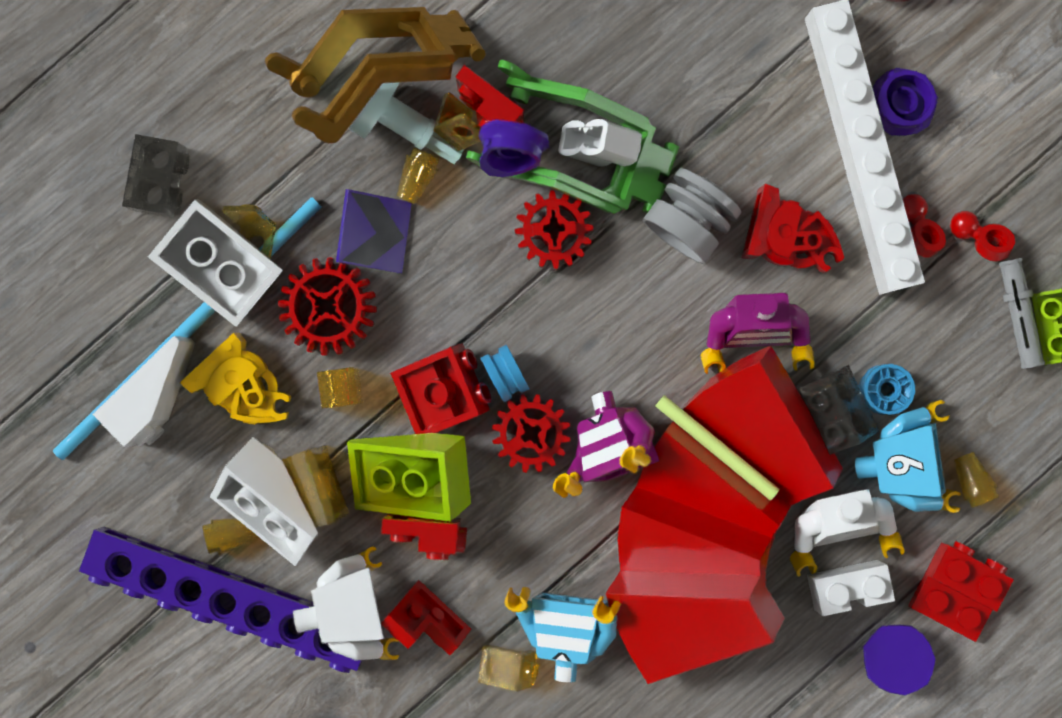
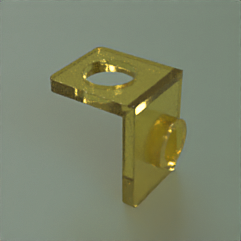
(454, 122)
(253, 223)

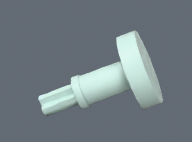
(403, 121)

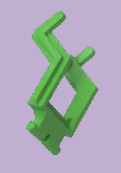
(629, 181)

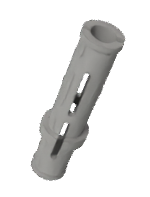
(1011, 271)

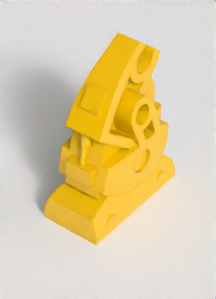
(234, 382)

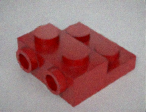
(485, 99)
(442, 390)
(435, 536)
(961, 590)

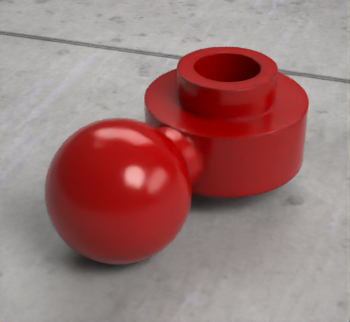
(927, 234)
(992, 241)

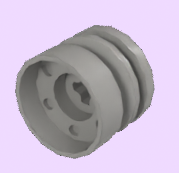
(696, 209)

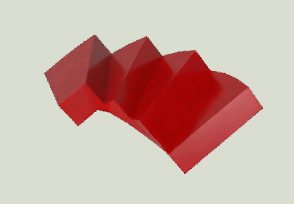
(702, 535)

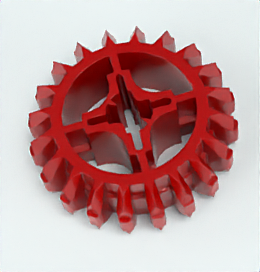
(303, 286)

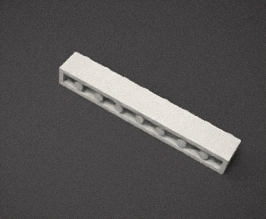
(863, 147)

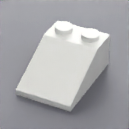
(215, 262)
(147, 398)
(265, 500)

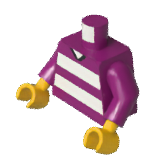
(758, 322)
(608, 446)

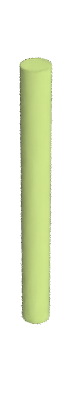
(717, 447)

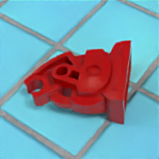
(785, 229)

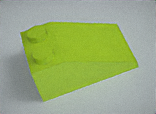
(411, 475)

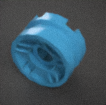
(504, 373)
(895, 377)

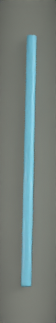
(187, 328)

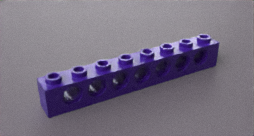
(102, 567)

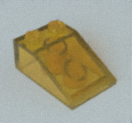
(317, 485)

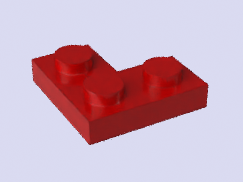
(424, 612)

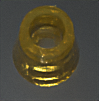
(416, 175)
(975, 481)
(226, 535)

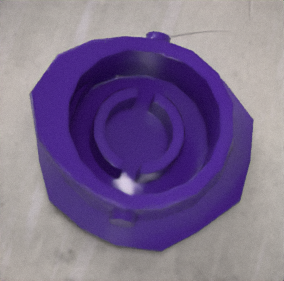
(905, 101)
(511, 148)
(898, 659)

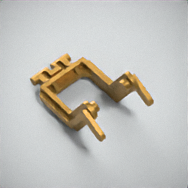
(439, 37)

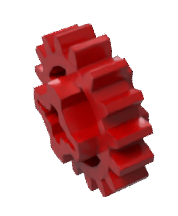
(536, 231)
(545, 423)

